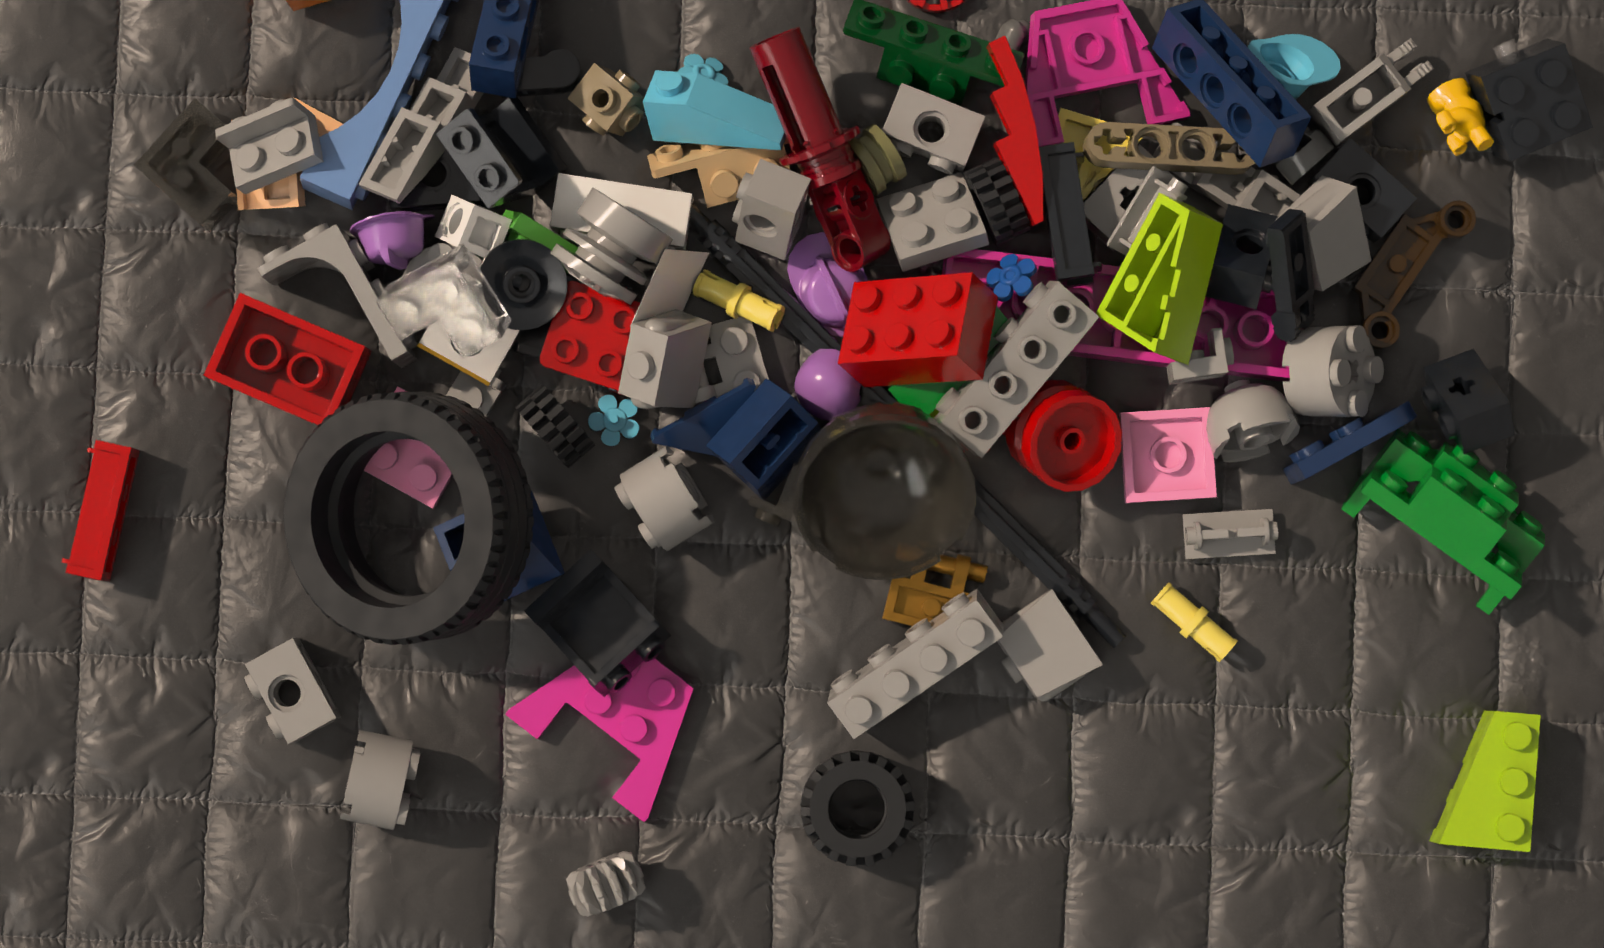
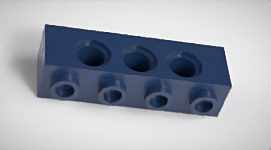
(501, 46)
(1231, 82)

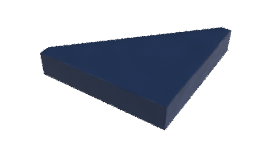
(703, 421)

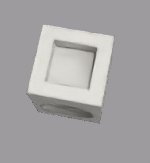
(473, 226)

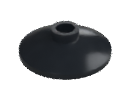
(547, 281)

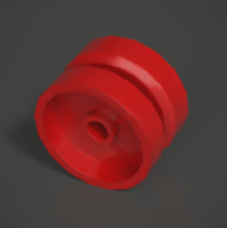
(1065, 437)

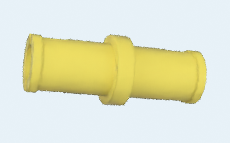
(738, 300)
(1194, 622)

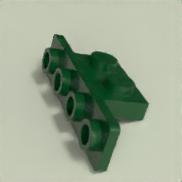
(923, 52)

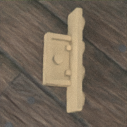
(717, 166)

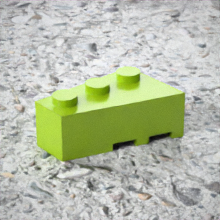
(1164, 279)
(1495, 786)

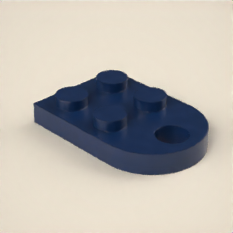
(1345, 441)

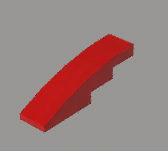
(1020, 148)

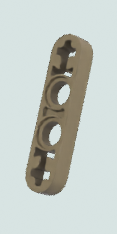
(1171, 154)

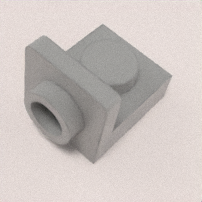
(1204, 367)
(476, 392)

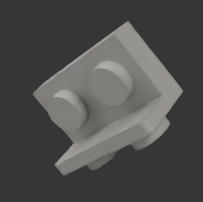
(271, 144)

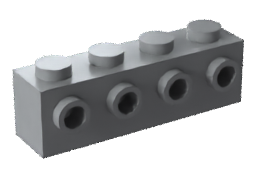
(1016, 366)
(915, 663)

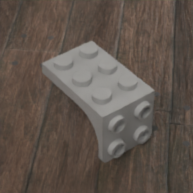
(334, 250)

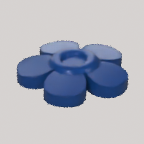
(1012, 277)

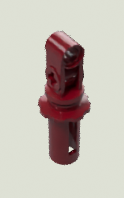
(821, 150)

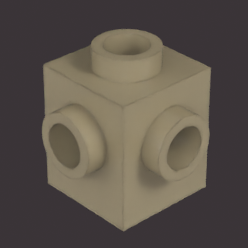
(609, 100)

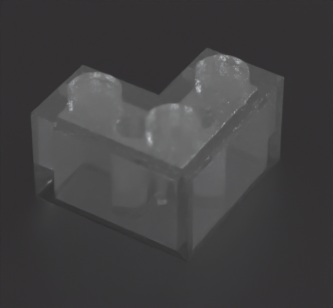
(451, 292)

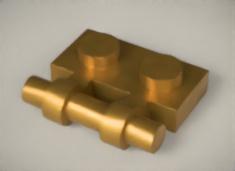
(914, 599)

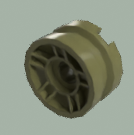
(878, 159)

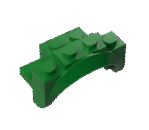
(1455, 509)

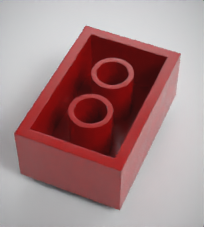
(918, 330)
(286, 361)

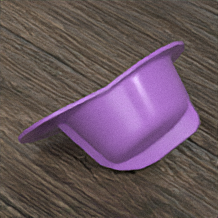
(391, 237)
(821, 283)

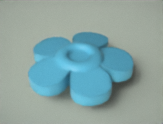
(711, 68)
(614, 420)

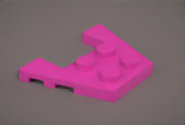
(1090, 50)
(639, 716)

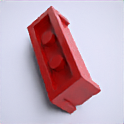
(102, 511)

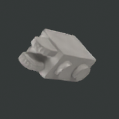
(1365, 95)

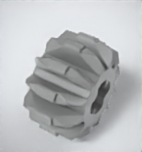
(605, 883)

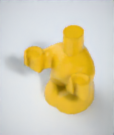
(1461, 114)

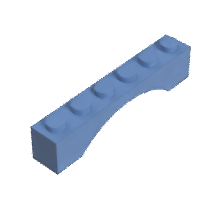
(354, 144)

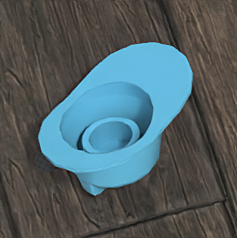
(1297, 61)

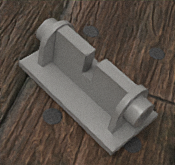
(1138, 209)
(1229, 534)

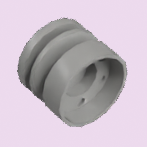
(611, 247)

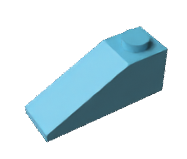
(707, 112)

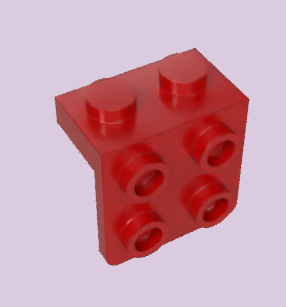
(589, 336)

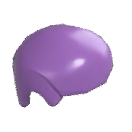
(825, 386)

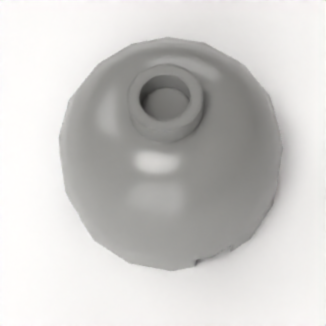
(1248, 420)

